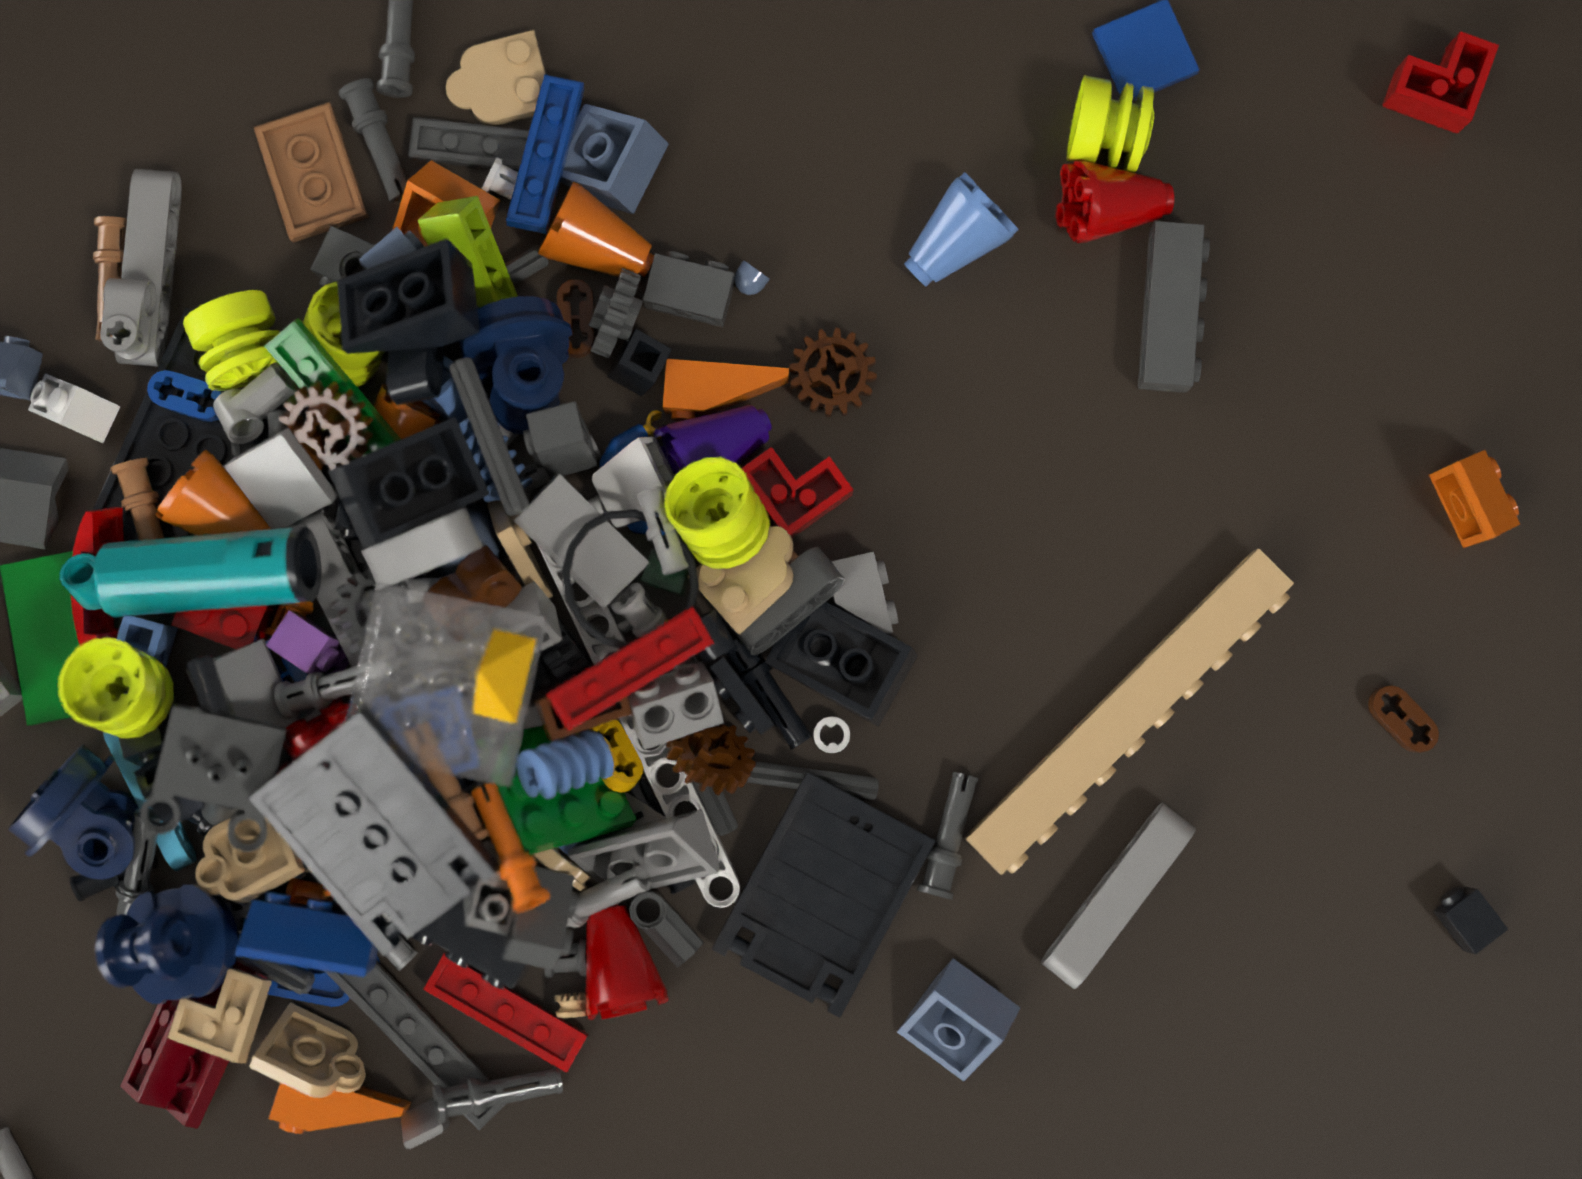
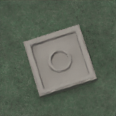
(281, 480)

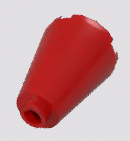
(619, 966)

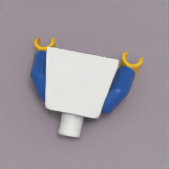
(628, 468)

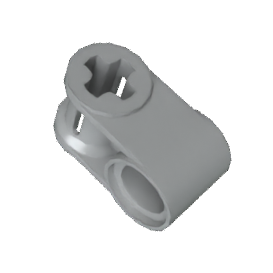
(127, 309)

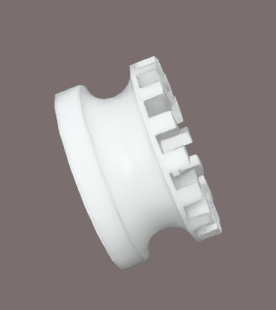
(830, 722)

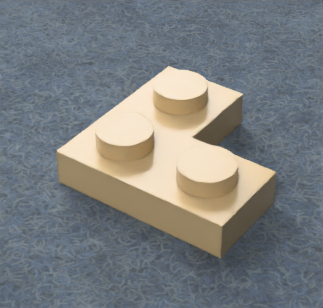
(228, 1026)

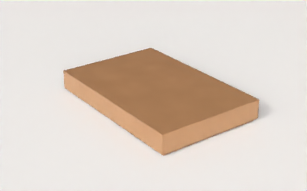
(311, 172)

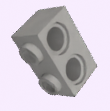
(675, 712)

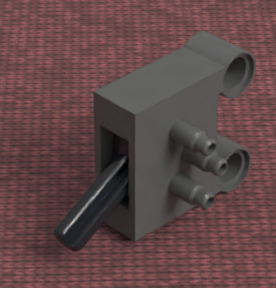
(214, 758)

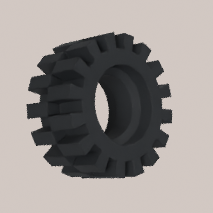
(566, 656)

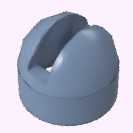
(749, 279)

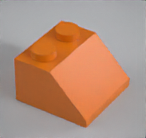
(436, 185)
(1475, 499)

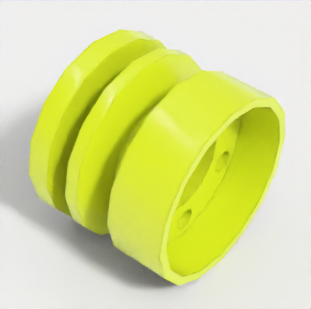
(1111, 123)
(324, 323)
(234, 336)
(717, 513)
(95, 685)

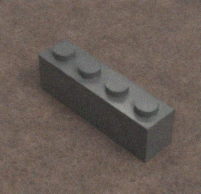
(1172, 307)

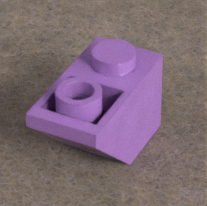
(308, 645)

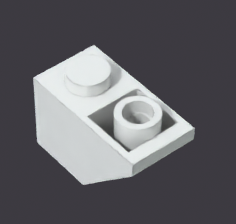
(73, 407)

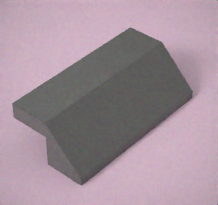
(28, 497)

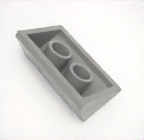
(604, 558)
(249, 686)
(667, 849)

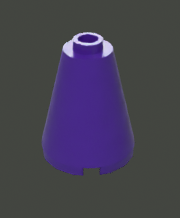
(724, 434)

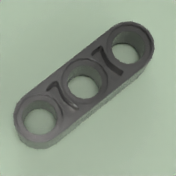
(812, 585)

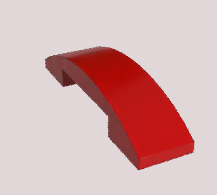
(94, 531)

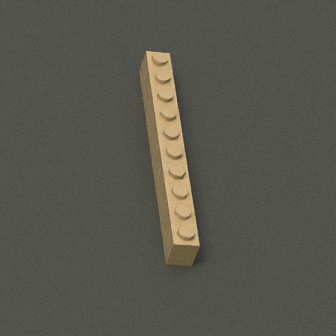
(1129, 711)

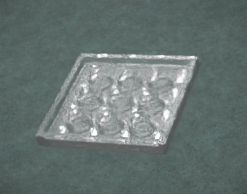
(423, 675)

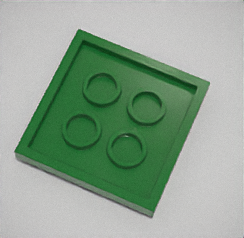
(567, 816)

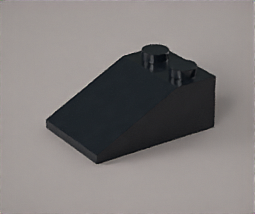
(409, 302)
(844, 661)

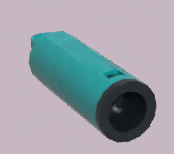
(197, 572)

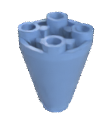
(958, 232)

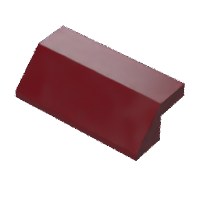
(173, 1073)

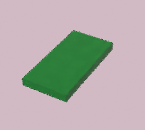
(40, 632)

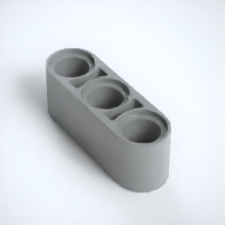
(423, 548)

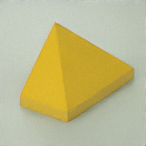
(503, 675)

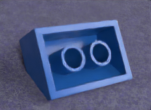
(305, 936)

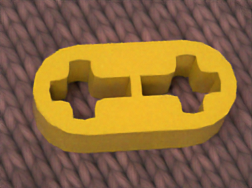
(623, 756)

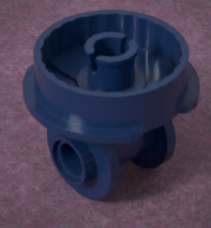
(521, 355)
(81, 817)
(169, 945)

